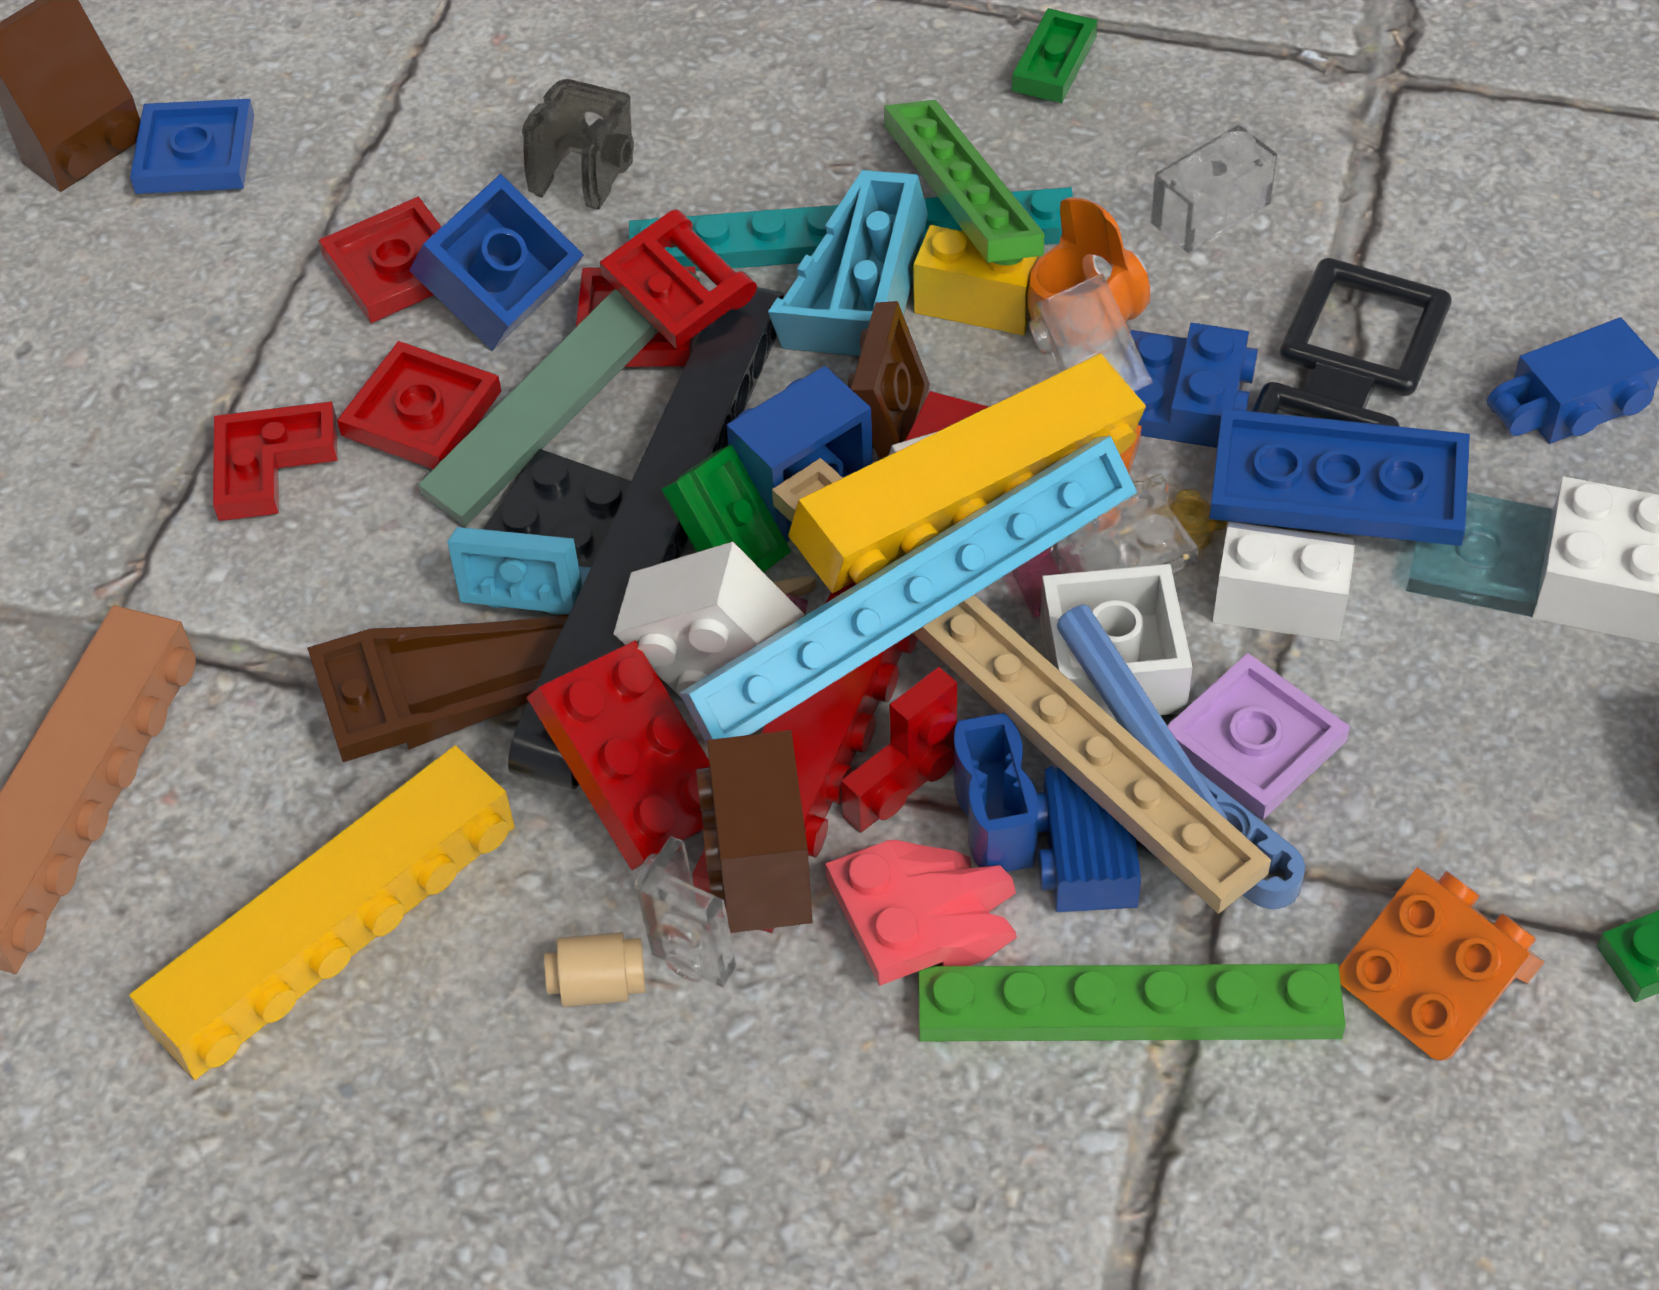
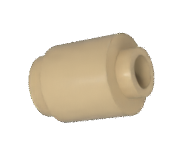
(595, 969)

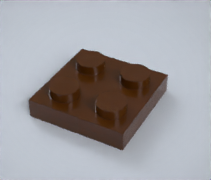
(889, 377)

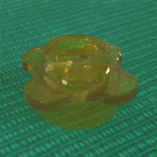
(1194, 516)

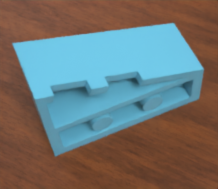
(858, 262)

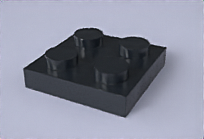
(563, 501)

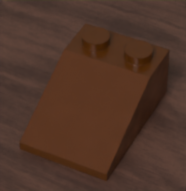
(62, 93)

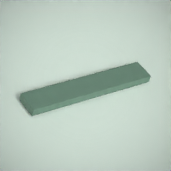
(537, 409)

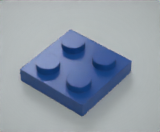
(192, 146)

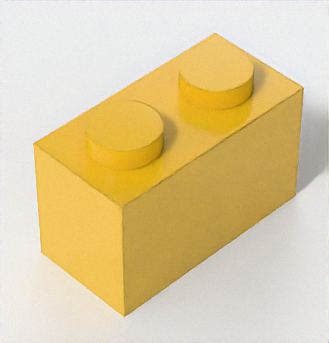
(961, 287)

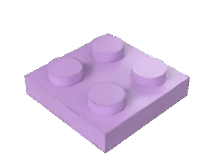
(1257, 735)

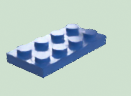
(1341, 477)

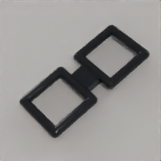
(1342, 382)

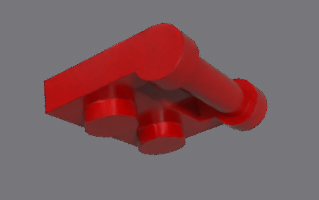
(665, 289)

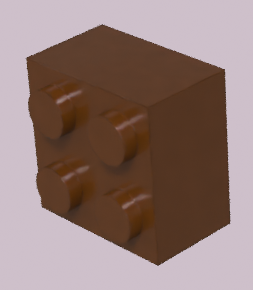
(755, 831)

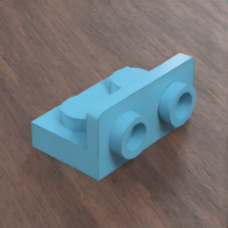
(516, 570)

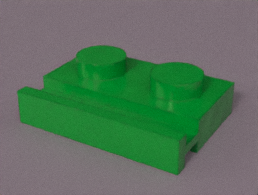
(723, 506)

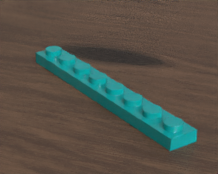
(792, 233)

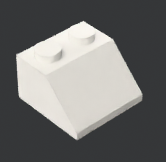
(1284, 580)

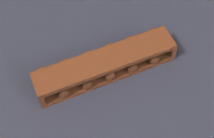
(80, 764)

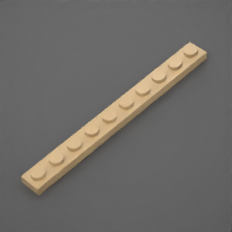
(1080, 738)

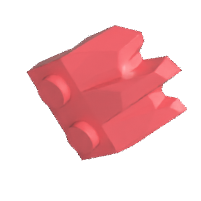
(920, 907)

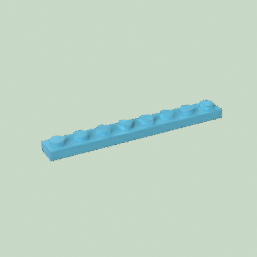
(909, 593)

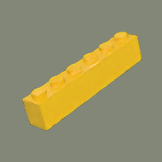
(933, 484)
(323, 912)

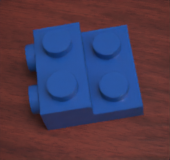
(1193, 381)

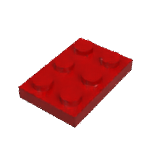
(626, 750)

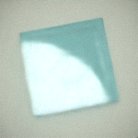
(1497, 559)

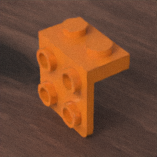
(1437, 962)

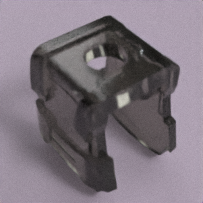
(561, 128)

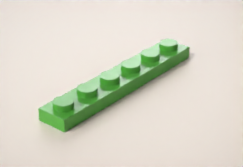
(964, 182)
(1131, 1002)

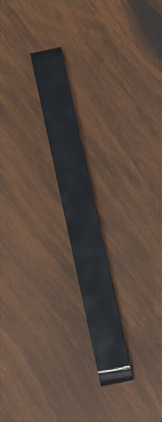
(645, 528)

